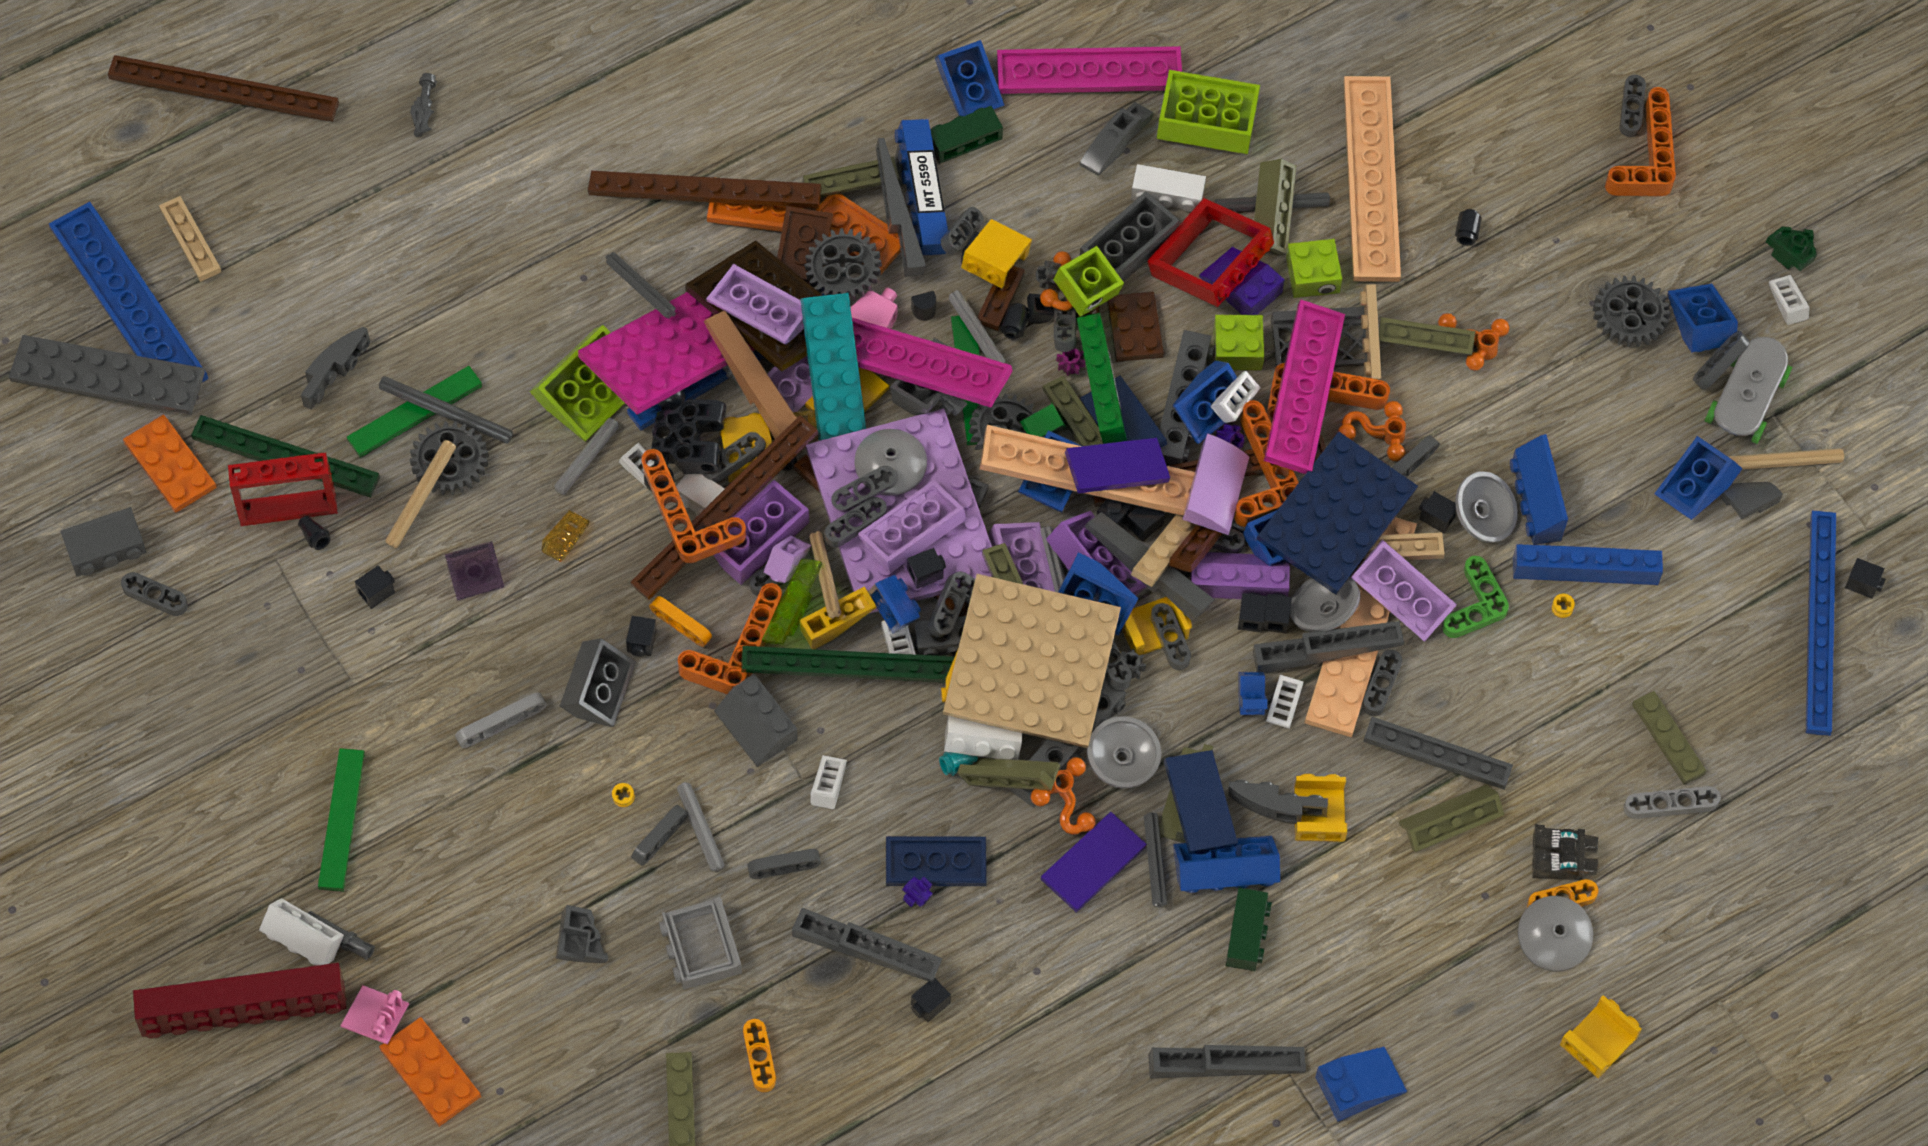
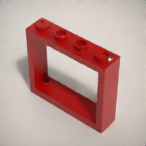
(1206, 211)
(282, 506)

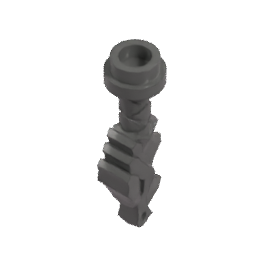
(421, 109)

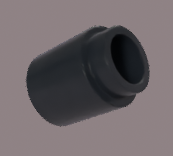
(1468, 227)
(1015, 321)

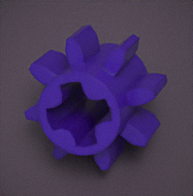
(1231, 435)
(917, 891)

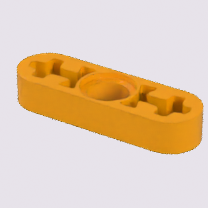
(680, 621)
(1578, 886)
(762, 1037)

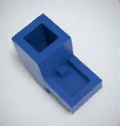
(1251, 693)

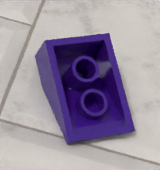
(1257, 289)

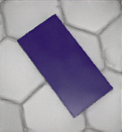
(1117, 465)
(1093, 862)

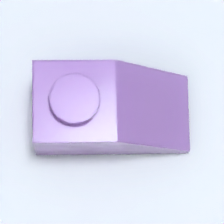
(785, 558)

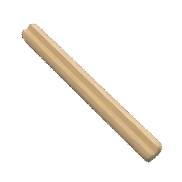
(1789, 458)
(420, 494)
(825, 575)

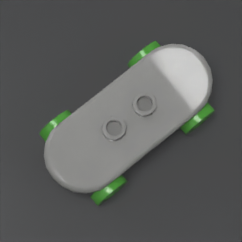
(1751, 388)

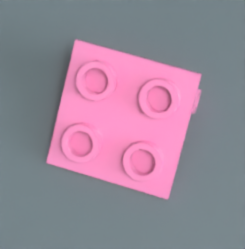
(375, 1014)

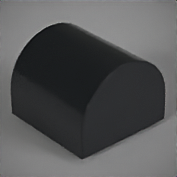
(924, 305)
(1037, 311)

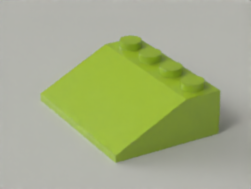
(1208, 112)
(577, 393)

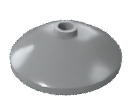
(908, 461)
(1486, 507)
(1319, 609)
(1127, 738)
(1544, 945)

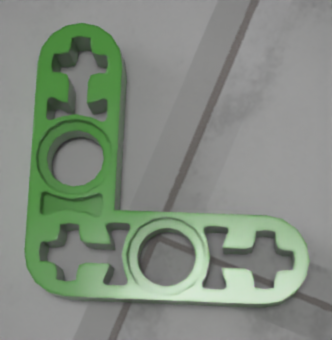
(1484, 607)

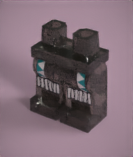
(1562, 853)

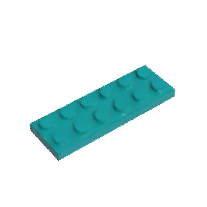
(833, 365)

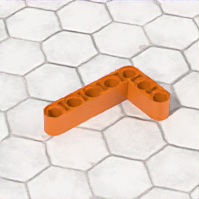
(1657, 151)
(1342, 392)
(1279, 487)
(680, 516)
(732, 670)

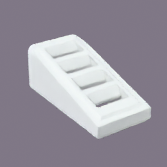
(1791, 313)
(1223, 405)
(632, 468)
(891, 645)
(1290, 683)
(825, 796)

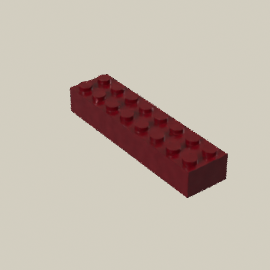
(239, 1000)

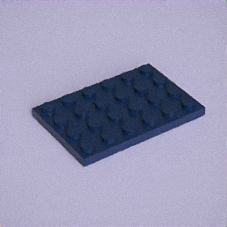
(1337, 513)

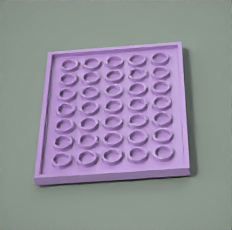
(961, 547)

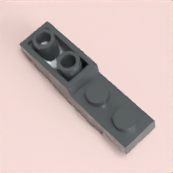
(1114, 137)
(335, 359)
(1266, 801)

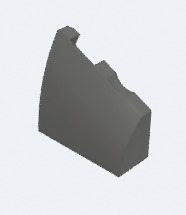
(1751, 497)
(578, 937)

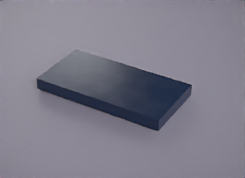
(1135, 418)
(1200, 802)
(937, 858)

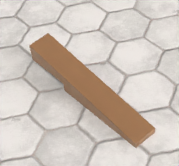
(750, 373)

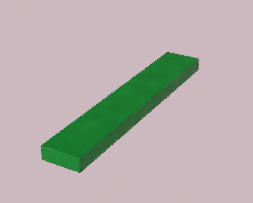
(965, 341)
(409, 415)
(341, 820)

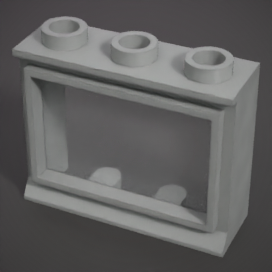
(700, 943)

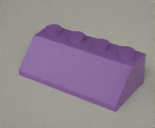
(768, 521)
(1073, 537)
(1238, 573)

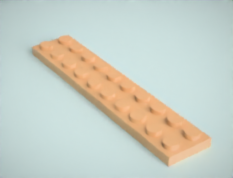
(1372, 179)
(1045, 463)
(1345, 680)

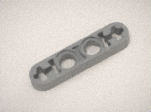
(500, 720)
(1671, 799)

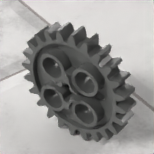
(842, 246)
(1631, 311)
(1007, 409)
(465, 468)

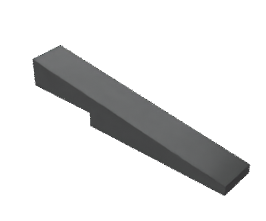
(897, 214)
(1129, 551)
(1326, 646)
(865, 945)
(1225, 1061)

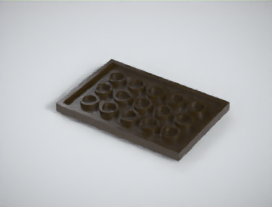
(764, 265)

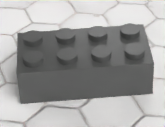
(1134, 235)

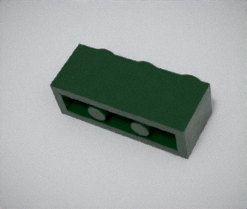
(966, 134)
(1248, 929)

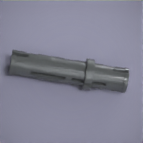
(350, 940)

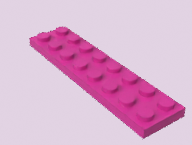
(1086, 69)
(929, 363)
(1304, 387)

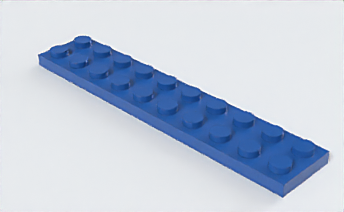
(120, 287)

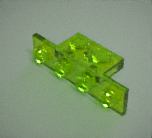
(793, 603)

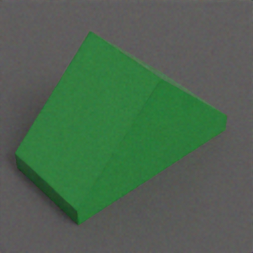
(1044, 420)

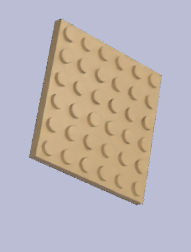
(1031, 661)

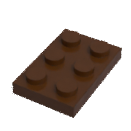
(798, 234)
(1135, 327)

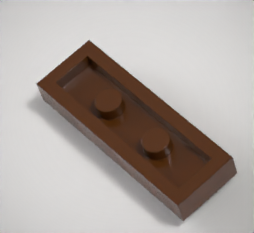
(1000, 299)
(1194, 548)

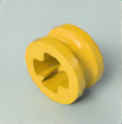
(1556, 608)
(619, 788)

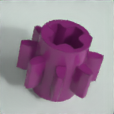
(1068, 366)

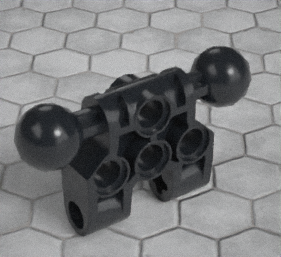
(677, 425)

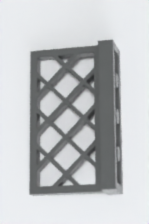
(1285, 319)

